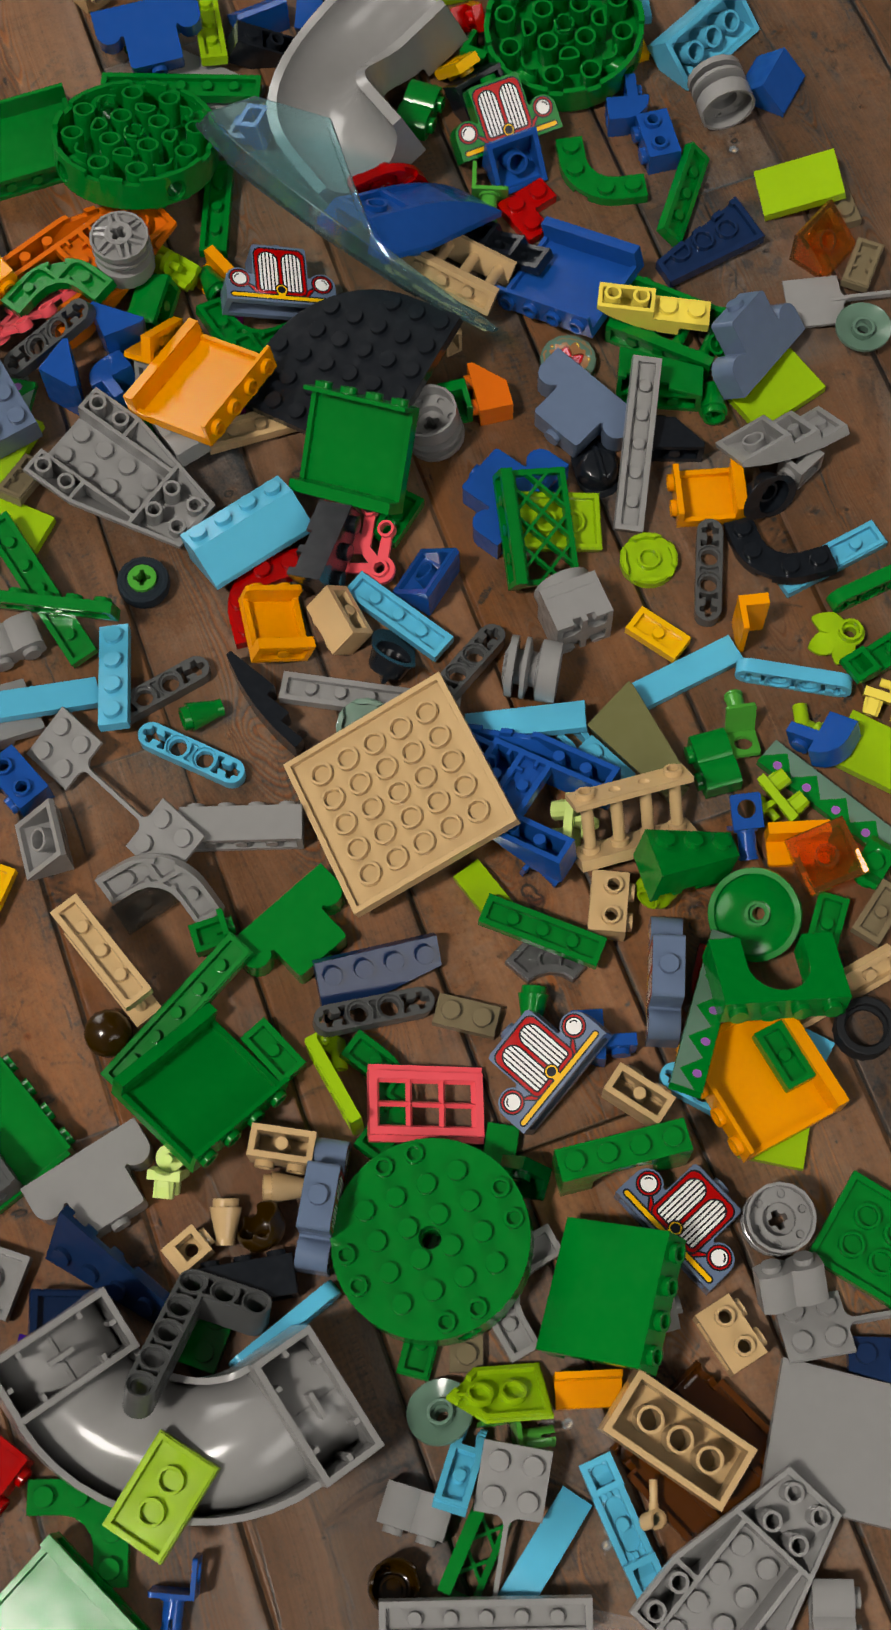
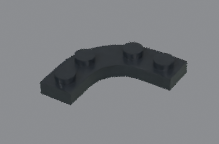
(779, 566)

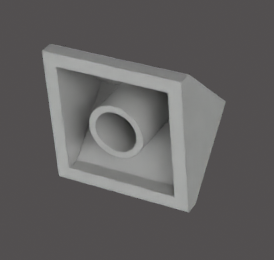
(44, 842)

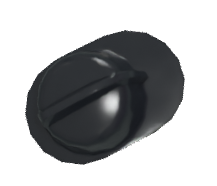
(596, 469)
(768, 495)
(390, 655)

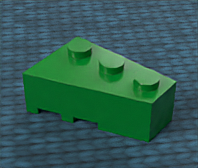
(679, 381)
(683, 859)

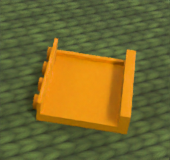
(198, 384)
(750, 1099)

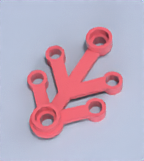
(13, 324)
(363, 546)

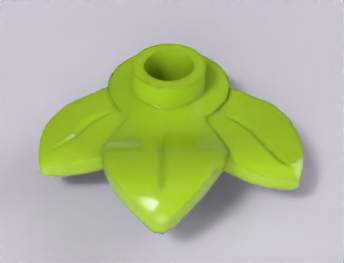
(831, 636)

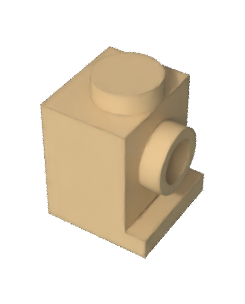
(177, 1249)

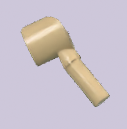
(655, 1517)

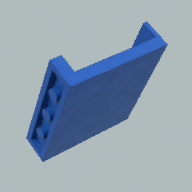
(569, 284)

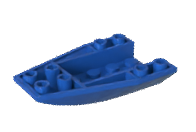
(423, 215)

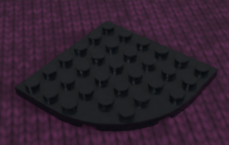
(355, 340)

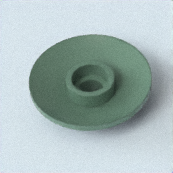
(864, 318)
(425, 1408)

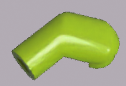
(801, 716)
(334, 1046)

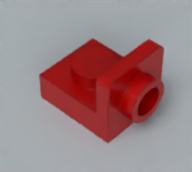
(469, 16)

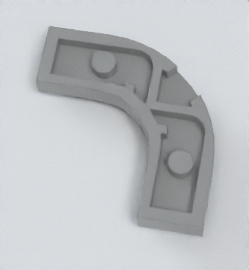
(164, 873)
(514, 1330)

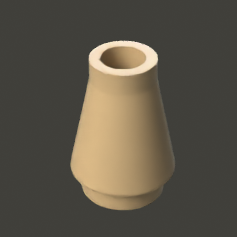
(281, 1187)
(225, 1220)

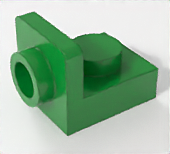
(878, 859)

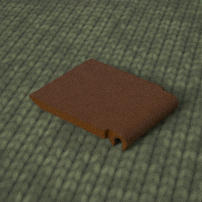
(720, 1402)

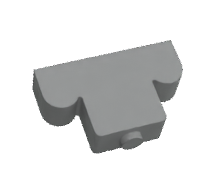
(96, 1182)

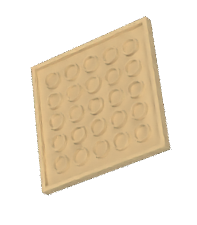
(400, 794)

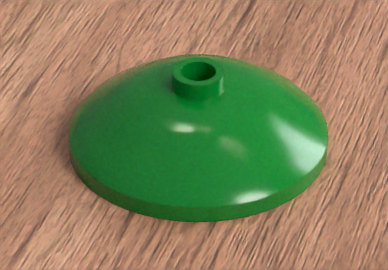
(734, 907)

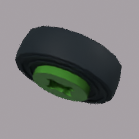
(150, 591)

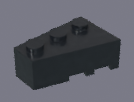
(327, 548)

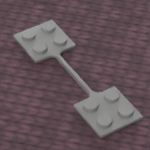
(820, 299)
(66, 752)
(821, 1330)
(512, 1486)

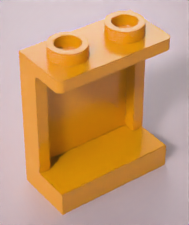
(706, 494)
(274, 623)

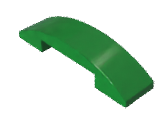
(869, 661)

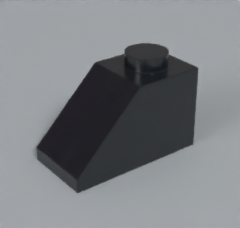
(675, 442)

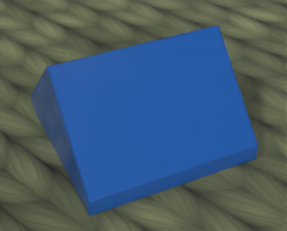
(265, 14)
(775, 81)
(514, 160)
(118, 328)
(62, 377)
(428, 578)

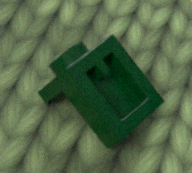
(531, 1174)

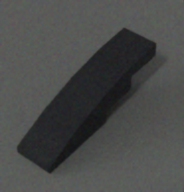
(529, 257)
(261, 698)

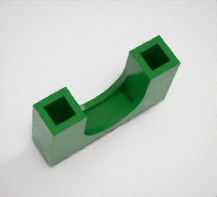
(743, 998)
(659, 1145)

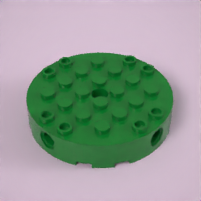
(566, 46)
(133, 145)
(383, 1232)

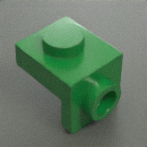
(211, 932)

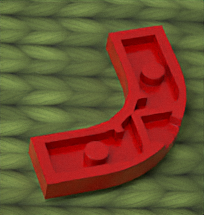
(387, 175)
(268, 573)

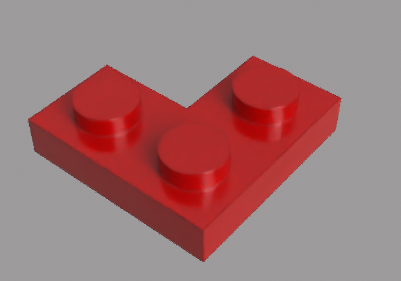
(523, 209)

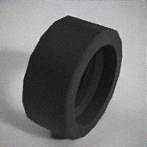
(849, 1047)

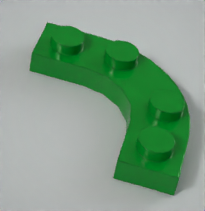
(597, 187)
(48, 277)
(230, 329)
(358, 1054)
(58, 1498)

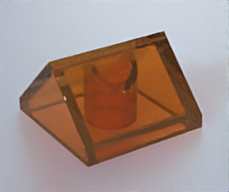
(822, 242)
(826, 856)

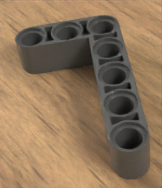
(192, 1298)

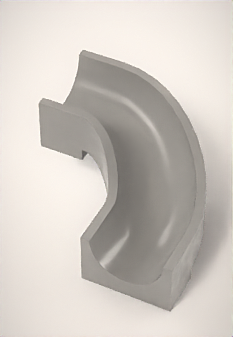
(352, 58)
(271, 1421)

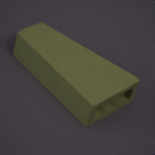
(633, 734)

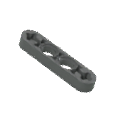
(47, 333)
(708, 572)
(470, 669)
(162, 697)
(371, 1006)

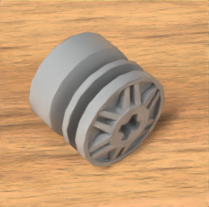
(721, 92)
(123, 248)
(438, 425)
(532, 668)
(784, 1201)

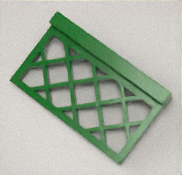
(511, 524)

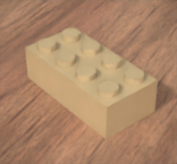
(677, 1439)

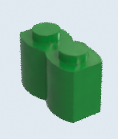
(421, 106)
(713, 762)

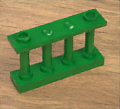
(648, 341)

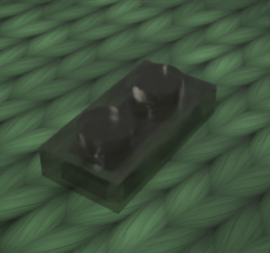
(143, 907)

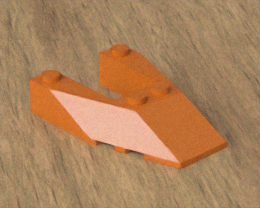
(70, 239)

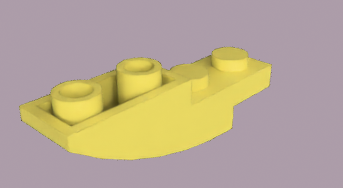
(649, 311)

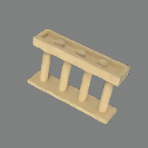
(458, 281)
(622, 845)
(106, 960)

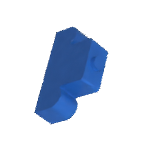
(148, 31)
(480, 495)

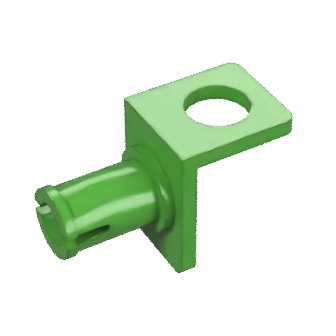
(488, 193)
(740, 723)
(527, 1436)

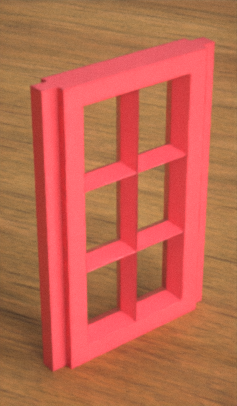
(424, 1075)

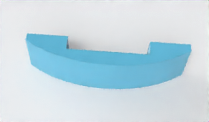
(620, 1521)
(547, 1545)

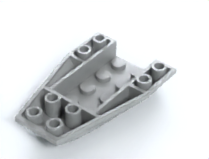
(121, 473)
(747, 1565)

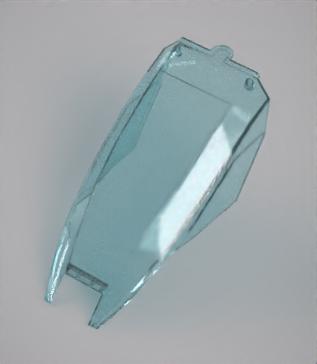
(302, 168)

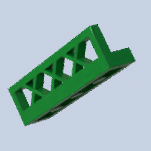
(461, 1551)

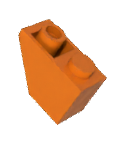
(489, 394)

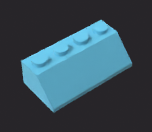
(702, 32)
(246, 532)

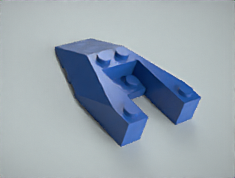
(523, 768)

